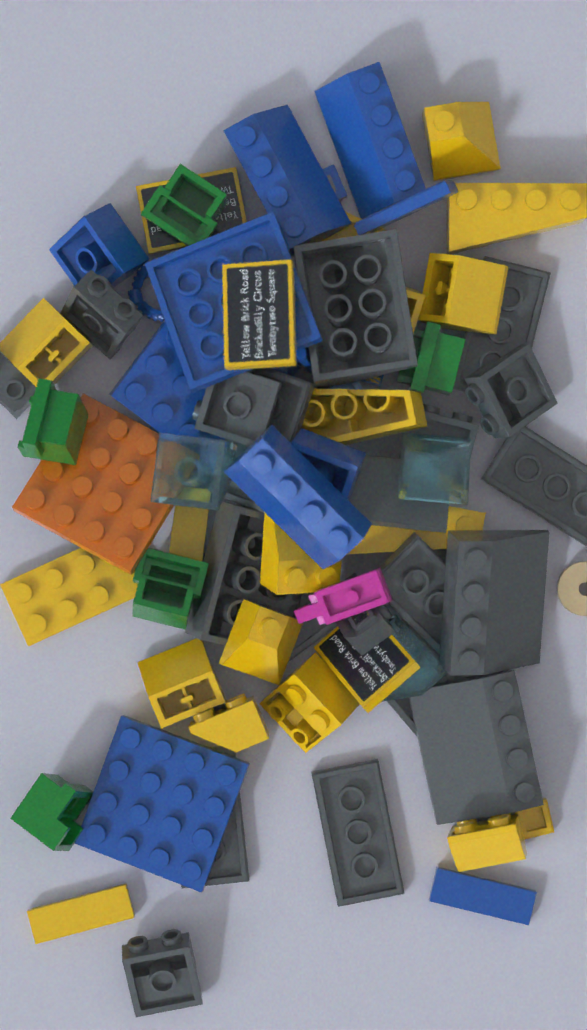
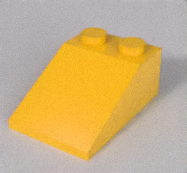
(288, 567)

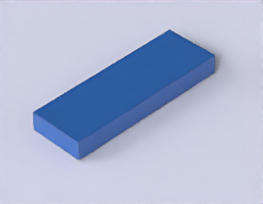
(406, 207)
(482, 896)

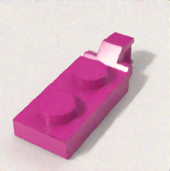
(346, 598)

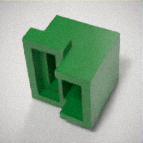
(186, 206)
(437, 361)
(54, 425)
(167, 587)
(51, 811)

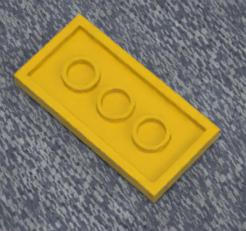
(66, 593)

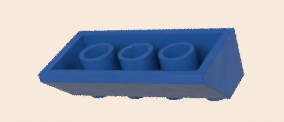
(369, 139)
(287, 176)
(298, 498)

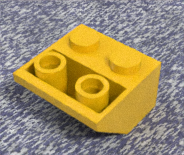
(463, 293)
(44, 344)
(181, 682)
(310, 703)
(234, 726)
(487, 842)

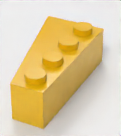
(507, 211)
(363, 414)
(389, 539)

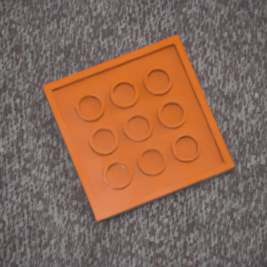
(104, 496)

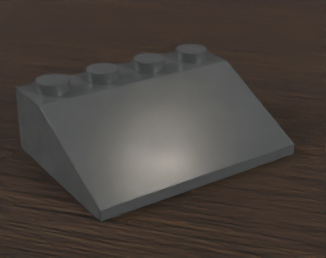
(358, 307)
(233, 575)
(493, 600)
(476, 748)

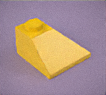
(460, 139)
(261, 642)

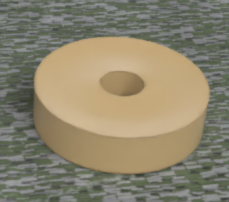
(568, 588)

